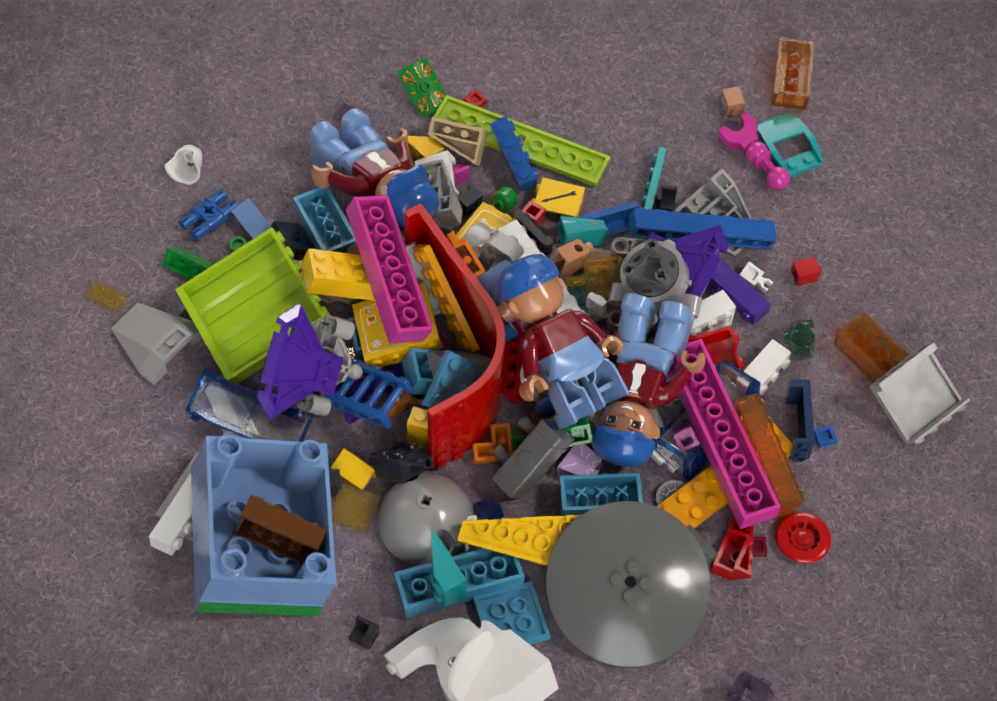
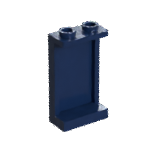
(800, 393)

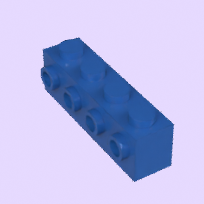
(515, 157)

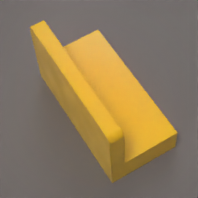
(354, 468)

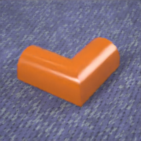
(500, 436)

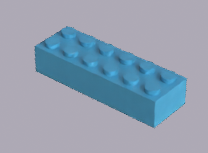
(482, 568)

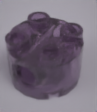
(750, 689)

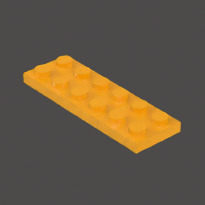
(447, 302)

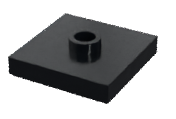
(294, 236)

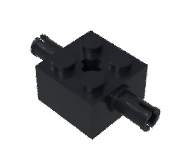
(401, 462)

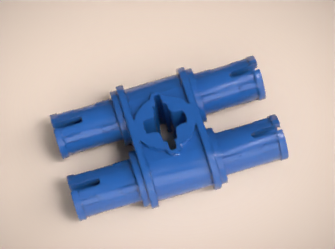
(208, 214)

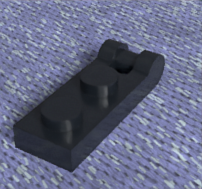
(543, 242)

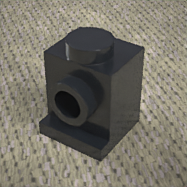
(470, 200)

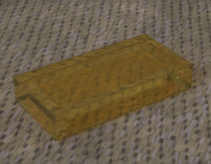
(106, 296)

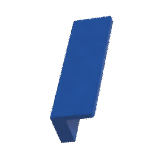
(615, 217)

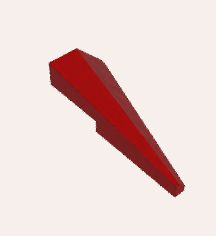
(735, 553)

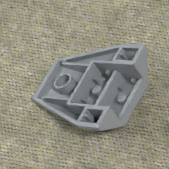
(720, 198)

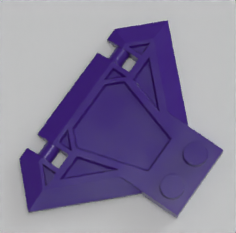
(699, 261)
(296, 364)

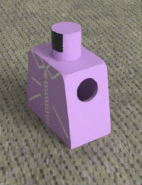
(580, 461)

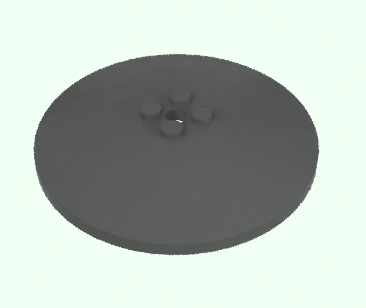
(590, 592)

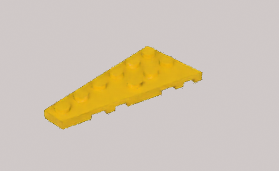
(518, 537)

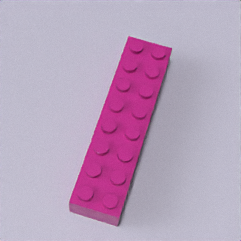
(389, 269)

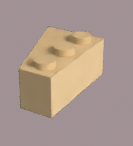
(461, 138)

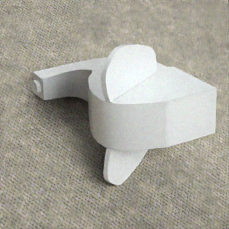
(476, 662)

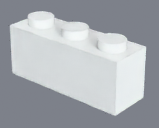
(768, 364)

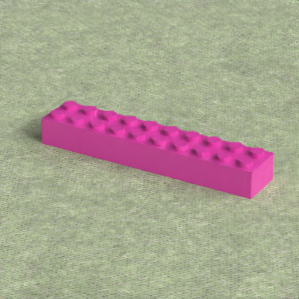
(726, 442)

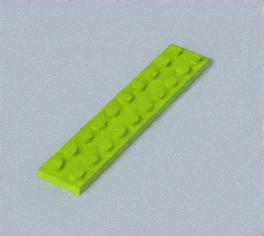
(543, 148)

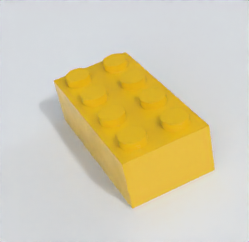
(336, 274)

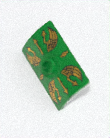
(422, 86)

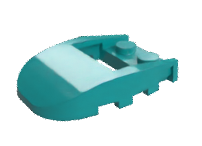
(782, 128)

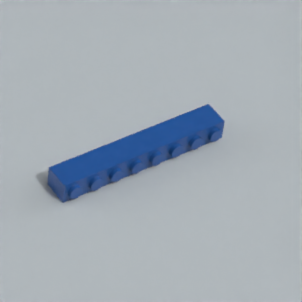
(675, 224)

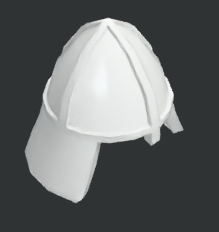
(178, 168)

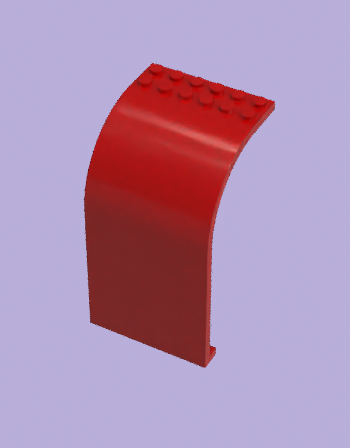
(468, 414)

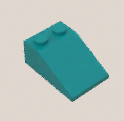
(448, 580)

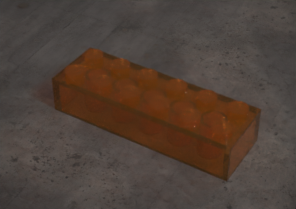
(768, 449)

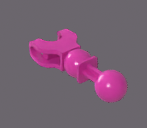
(755, 151)

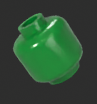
(504, 198)

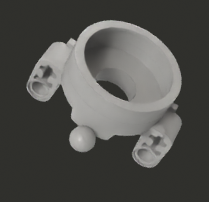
(493, 246)
(329, 333)

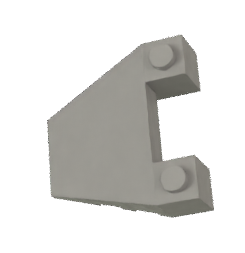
(449, 208)

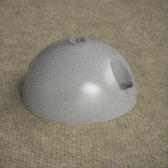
(407, 522)

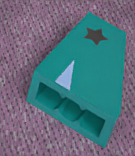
(580, 228)

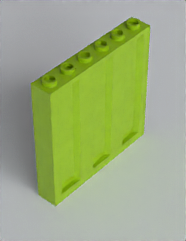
(240, 301)

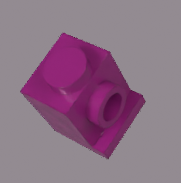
(686, 438)

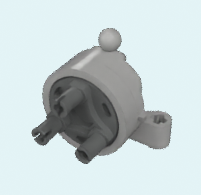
(658, 273)

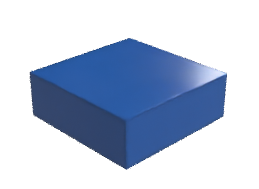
(825, 436)

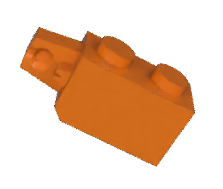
(467, 254)

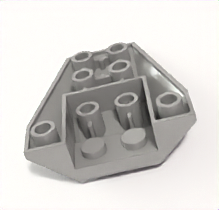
(153, 338)

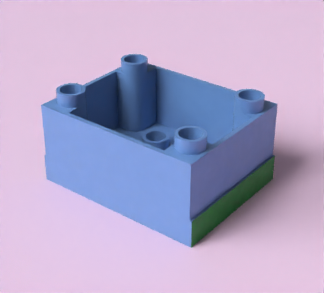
(235, 572)

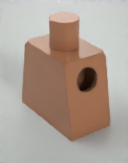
(570, 257)

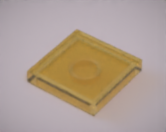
(355, 508)

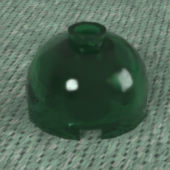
(800, 336)

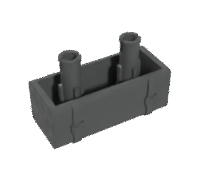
(531, 458)

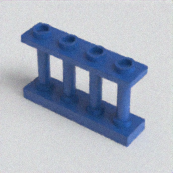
(366, 410)

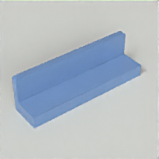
(251, 218)

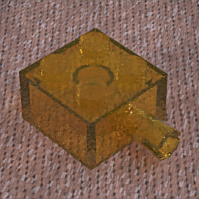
(597, 275)

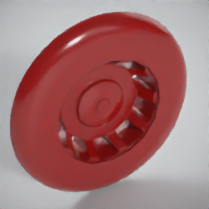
(800, 544)

